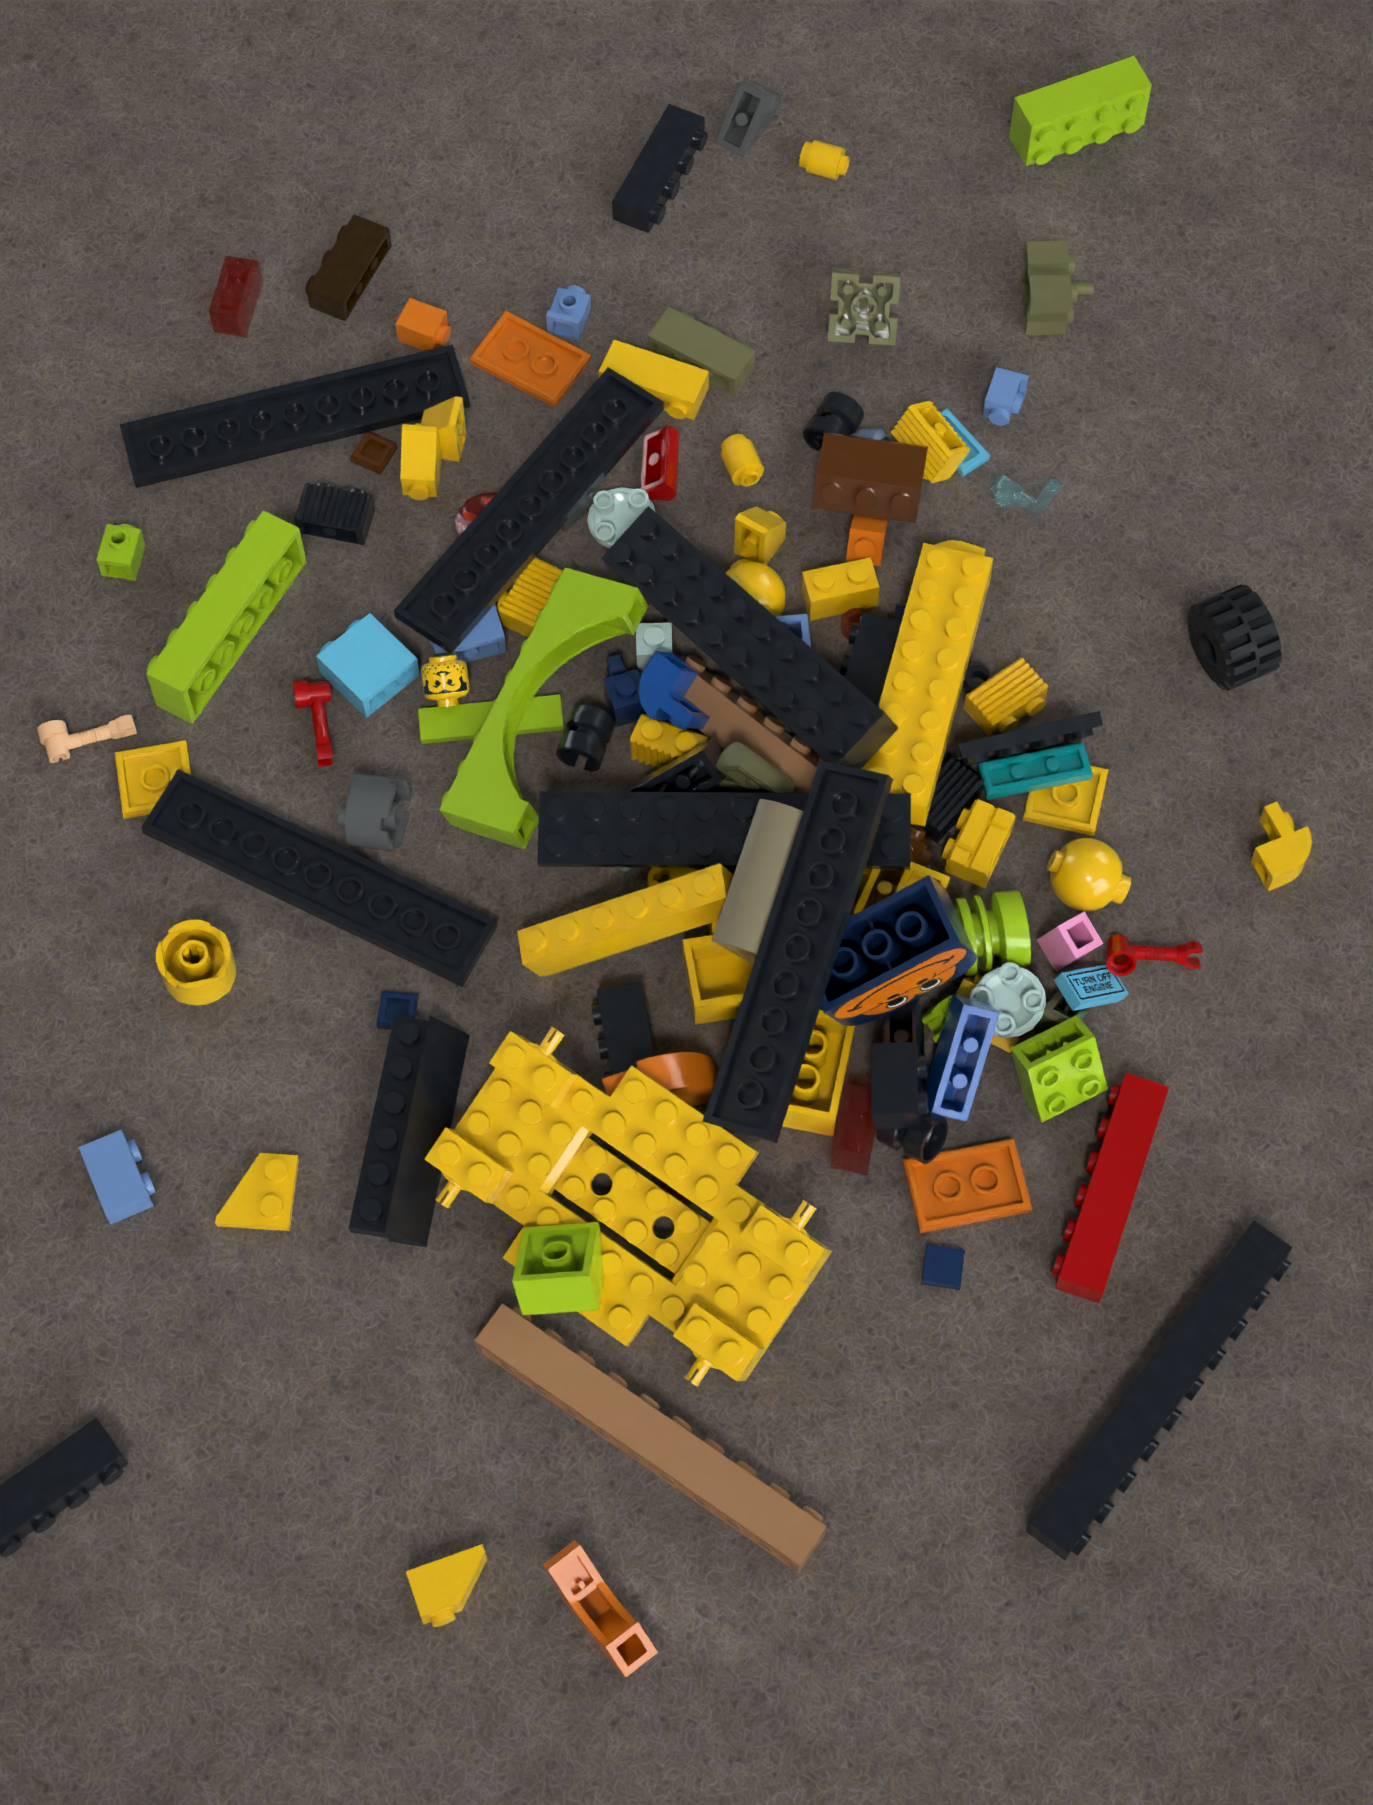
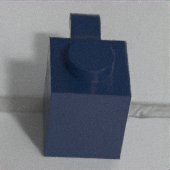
(622, 692)

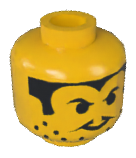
(445, 679)

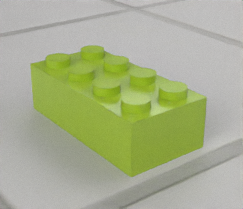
(1080, 111)

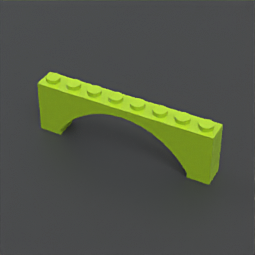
(576, 617)

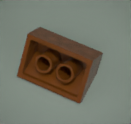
(869, 477)

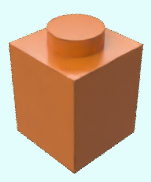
(422, 326)
(867, 538)

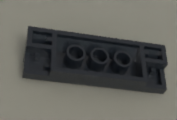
(409, 1115)

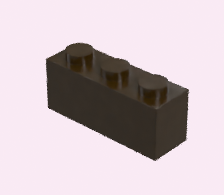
(348, 267)

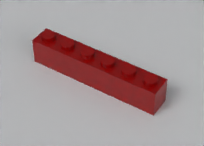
(1111, 1188)

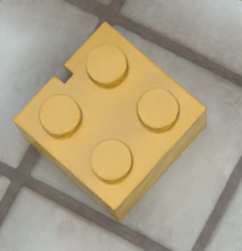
(714, 979)

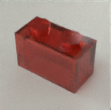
(236, 296)
(854, 1132)

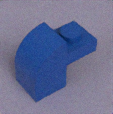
(664, 688)

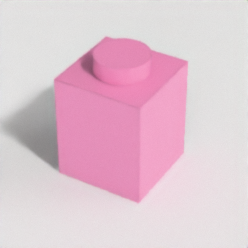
(1069, 941)

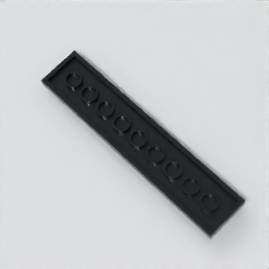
(291, 416)
(528, 510)
(681, 829)
(320, 877)
(798, 951)

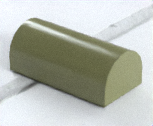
(752, 771)

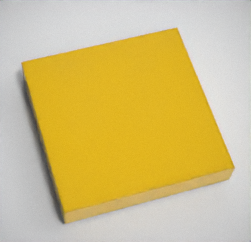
(146, 773)
(1069, 806)

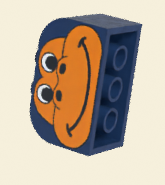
(897, 954)

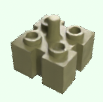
(1048, 287)
(863, 306)

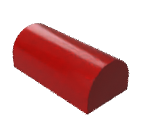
(660, 464)

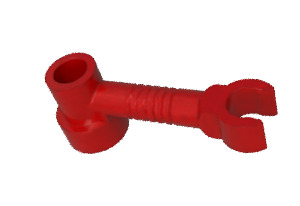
(313, 696)
(1122, 957)

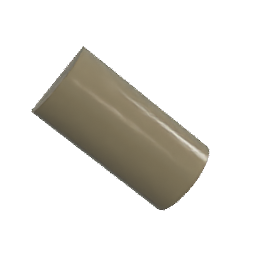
(757, 879)

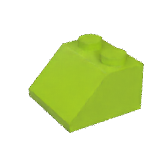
(559, 1269)

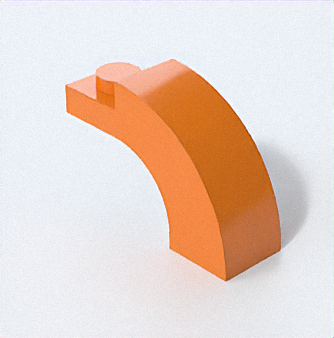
(682, 1073)
(599, 1610)

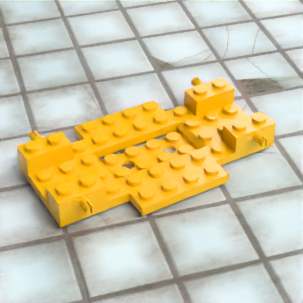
(732, 1274)

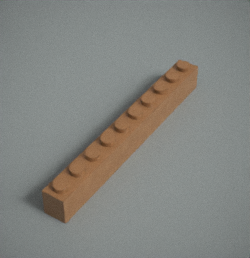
(651, 1437)

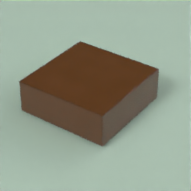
(373, 452)

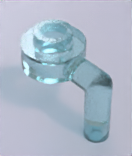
(1010, 493)

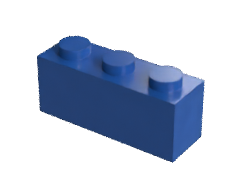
(960, 1057)

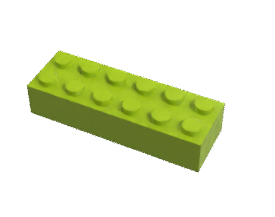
(226, 616)

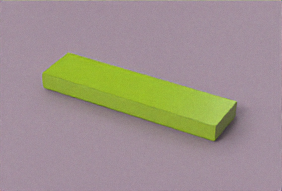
(464, 720)

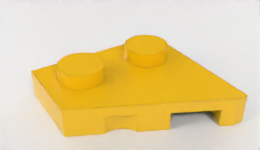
(263, 1195)

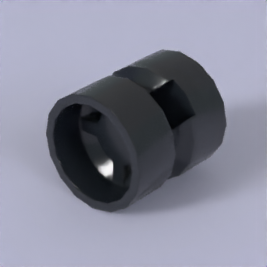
(834, 415)
(586, 732)
(917, 1143)

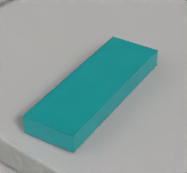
(1035, 771)

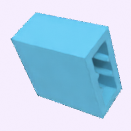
(367, 665)

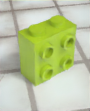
(1059, 1068)

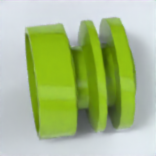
(996, 931)

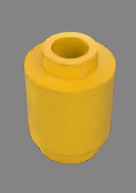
(824, 159)
(741, 460)

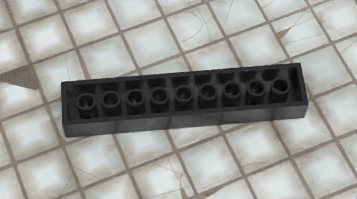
(749, 643)

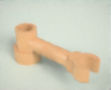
(58, 741)

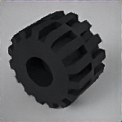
(1234, 637)

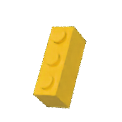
(672, 381)

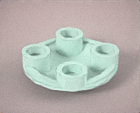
(615, 512)
(1015, 995)

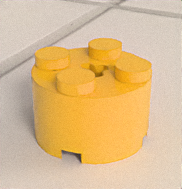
(198, 982)

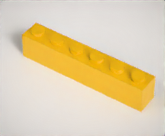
(625, 922)

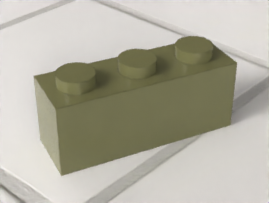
(703, 346)

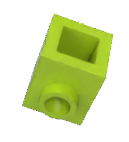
(121, 551)

